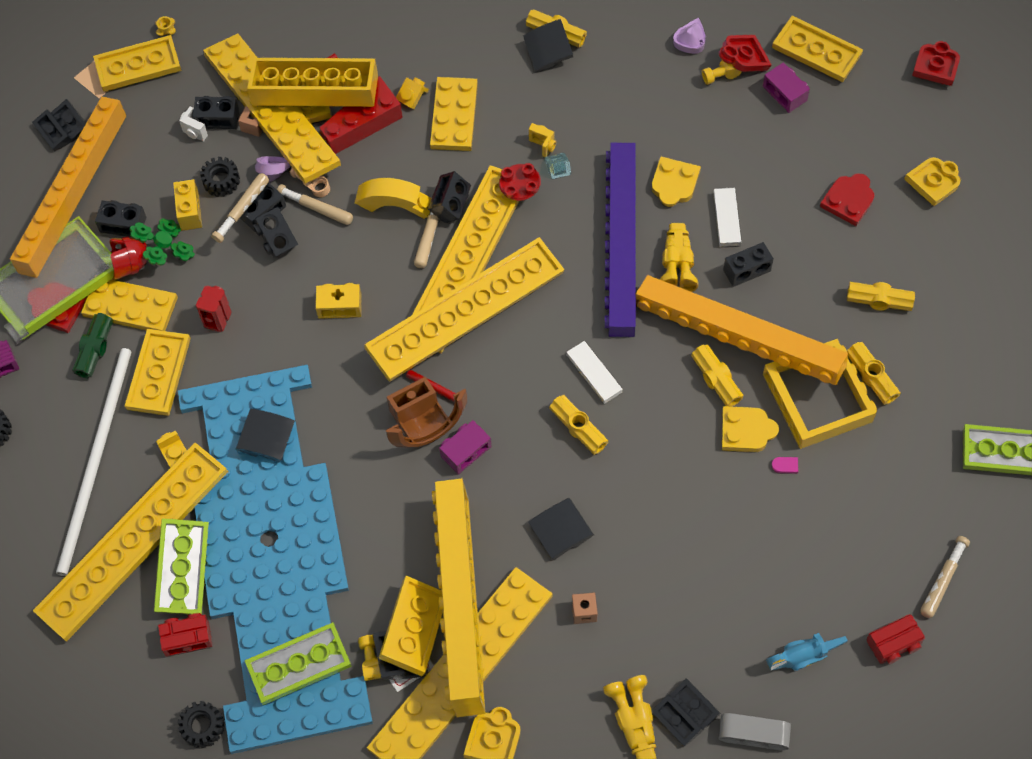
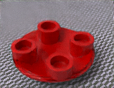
(519, 181)

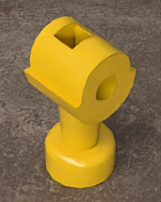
(725, 69)
(370, 665)

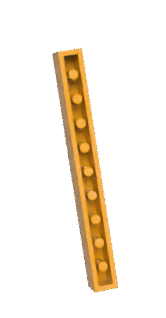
(68, 187)
(742, 330)

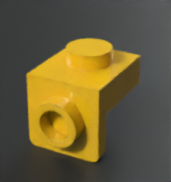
(411, 92)
(541, 135)

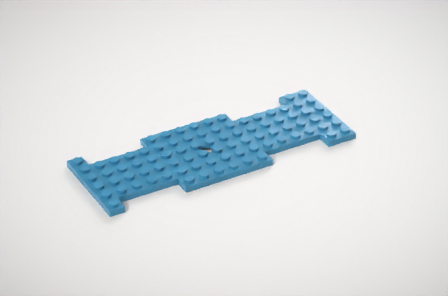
(280, 587)

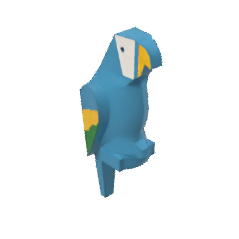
(804, 653)

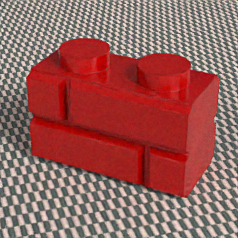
(213, 308)
(185, 634)
(896, 639)

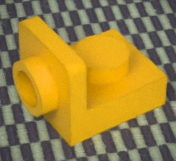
(171, 447)

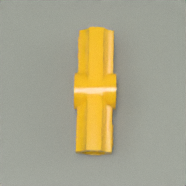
(574, 34)
(880, 296)
(717, 375)
(880, 383)
(588, 433)

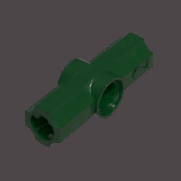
(92, 345)

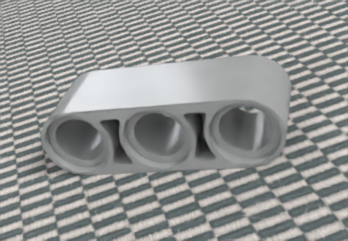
(754, 731)

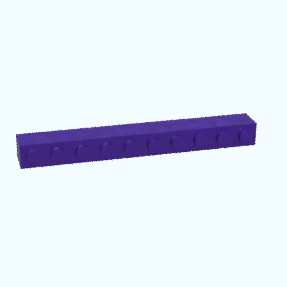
(621, 240)

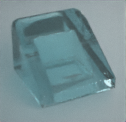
(558, 165)

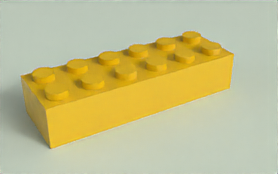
(313, 82)

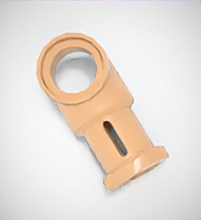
(312, 184)

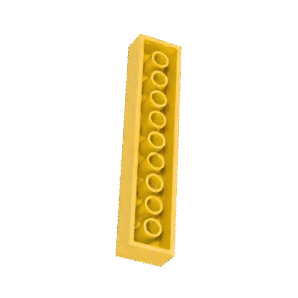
(458, 599)

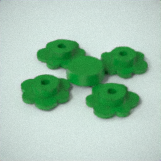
(163, 240)

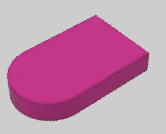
(785, 465)

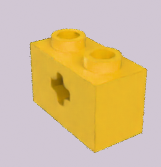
(187, 205)
(330, 307)

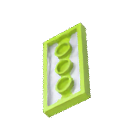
(997, 449)
(181, 566)
(297, 663)

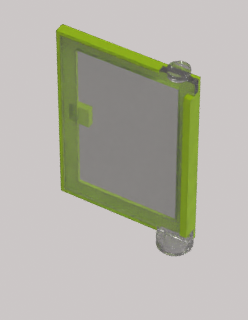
(71, 273)

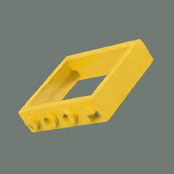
(804, 437)

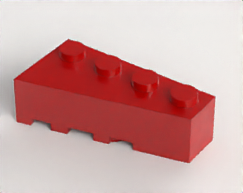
(358, 122)

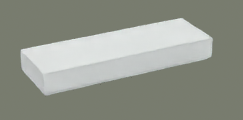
(727, 217)
(594, 372)

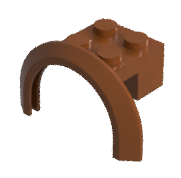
(421, 415)

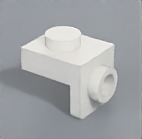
(192, 127)

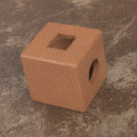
(248, 125)
(579, 612)

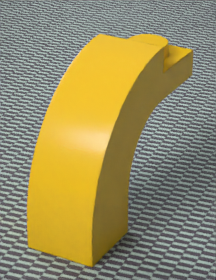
(392, 192)

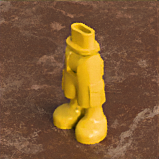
(679, 255)
(634, 720)

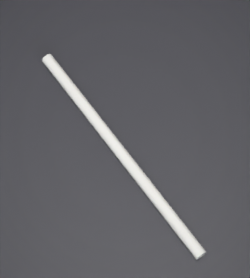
(93, 463)

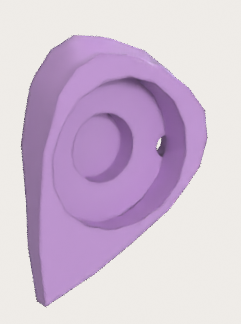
(690, 37)
(272, 166)

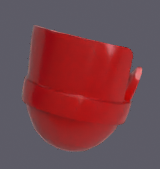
(127, 259)

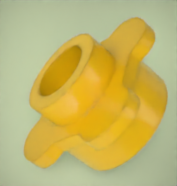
(165, 26)

